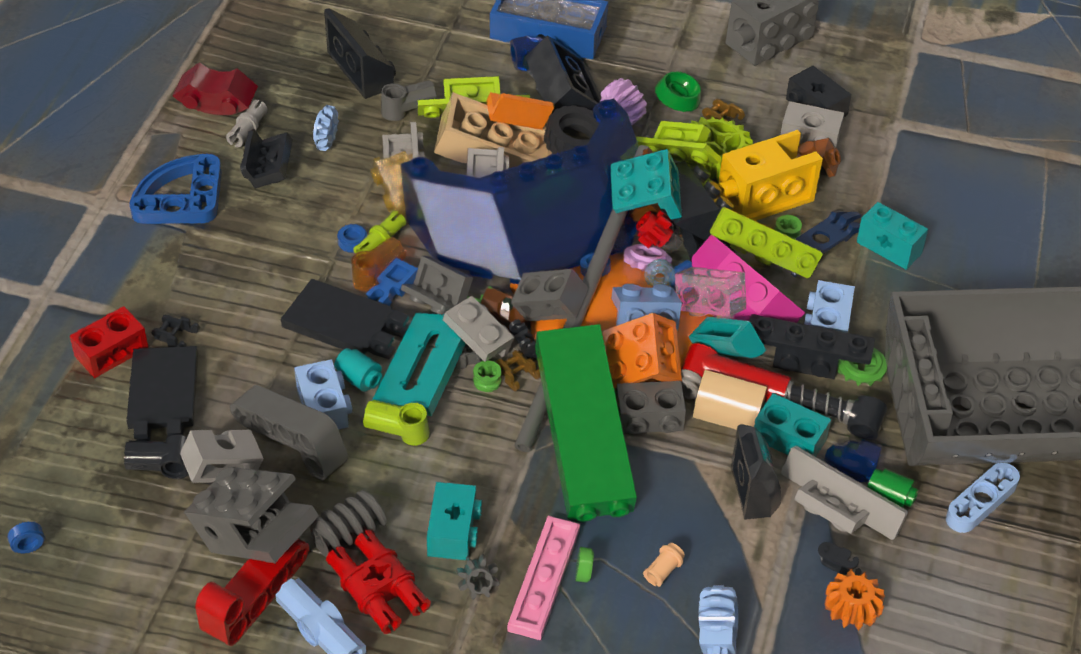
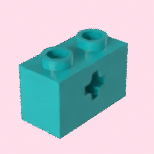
(892, 235)
(452, 521)

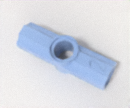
(318, 620)

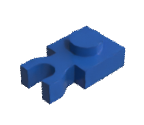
(391, 280)

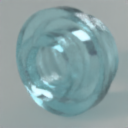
(659, 266)

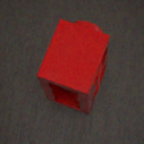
(108, 341)

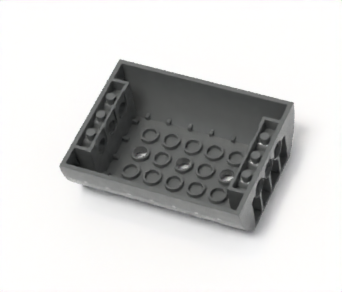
(988, 356)

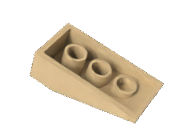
(468, 125)

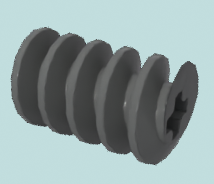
(346, 520)

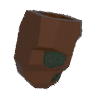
(500, 307)

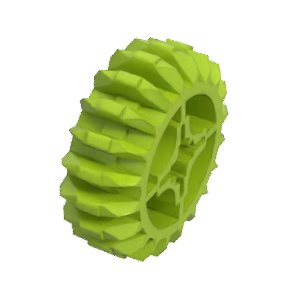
(722, 139)

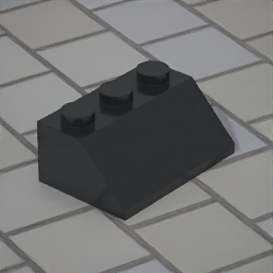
(357, 54)
(561, 76)
(699, 200)

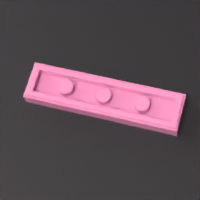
(543, 578)

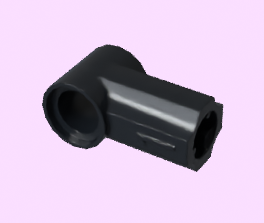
(157, 456)

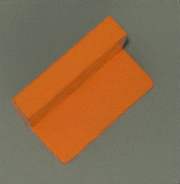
(519, 110)

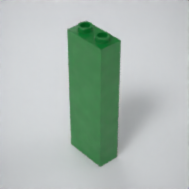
(585, 423)

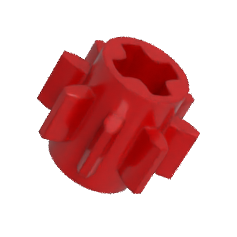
(654, 229)

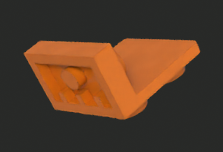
(643, 350)

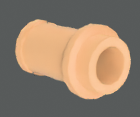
(669, 558)

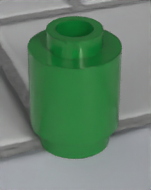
(893, 487)

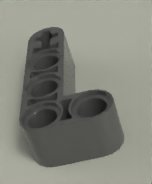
(294, 425)

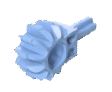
(718, 620)

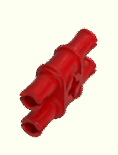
(378, 581)

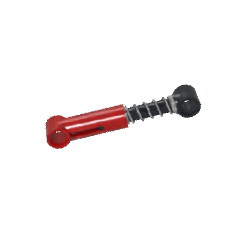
(862, 416)

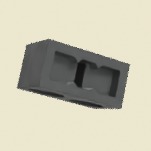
(549, 295)
(651, 407)

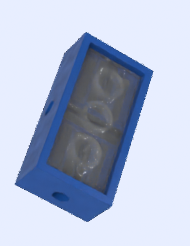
(572, 23)

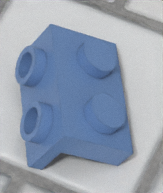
(639, 301)

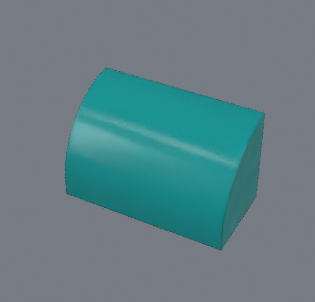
(729, 337)

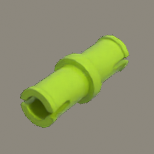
(381, 232)

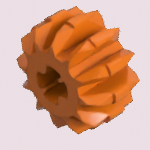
(854, 599)

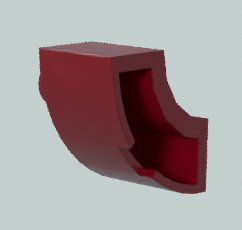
(215, 90)

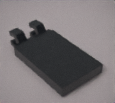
(345, 319)
(162, 390)

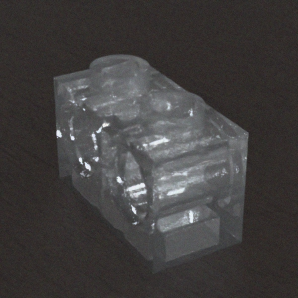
(711, 286)

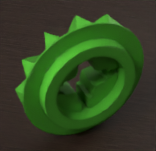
(871, 372)

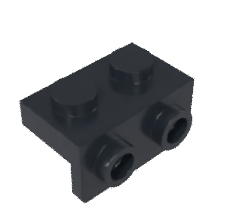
(265, 159)

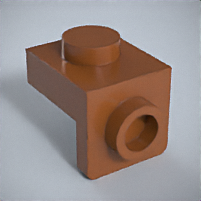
(825, 149)

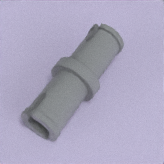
(246, 122)

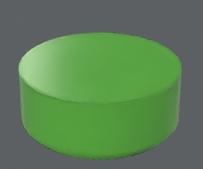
(584, 564)

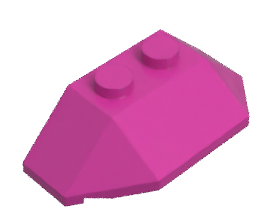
(761, 295)

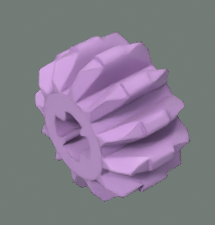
(627, 96)

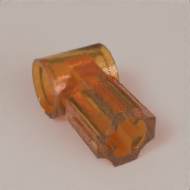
(370, 264)

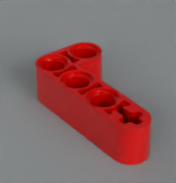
(233, 609)

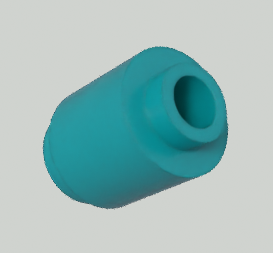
(358, 369)

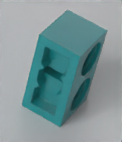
(791, 425)

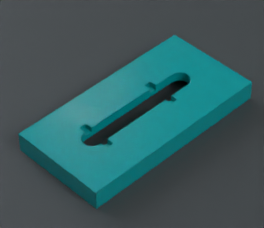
(435, 371)

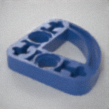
(190, 203)

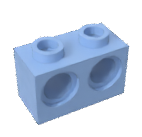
(830, 306)
(322, 389)

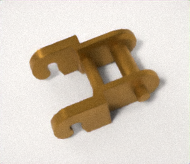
(724, 109)
(527, 365)

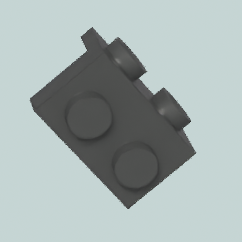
(438, 285)

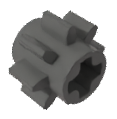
(482, 584)

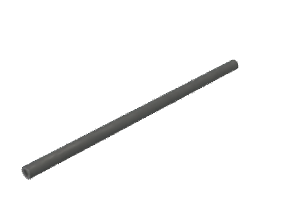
(591, 279)

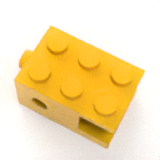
(769, 176)

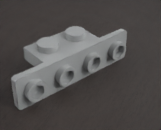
(840, 497)

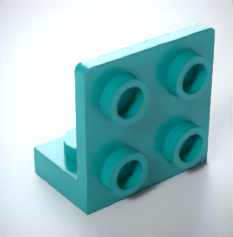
(645, 182)

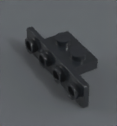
(811, 348)

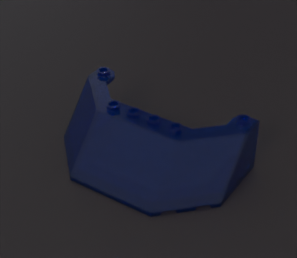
(525, 216)

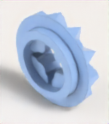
(325, 127)

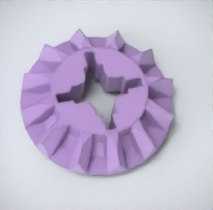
(640, 256)

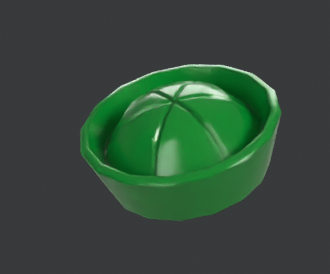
(679, 91)

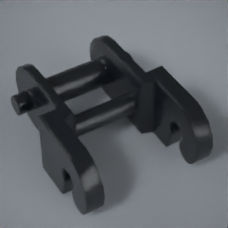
(177, 324)
(524, 338)
(838, 558)

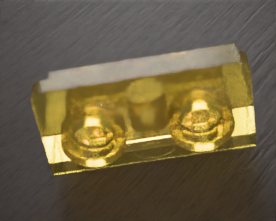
(388, 175)

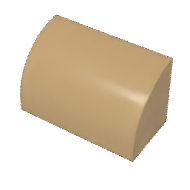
(728, 400)

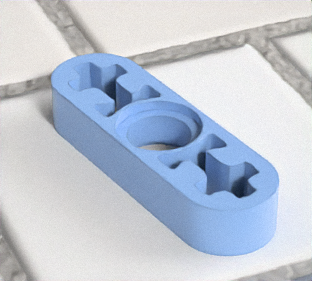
(978, 509)

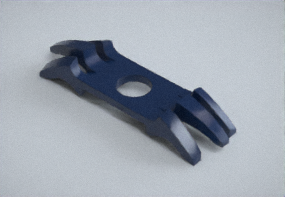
(832, 230)

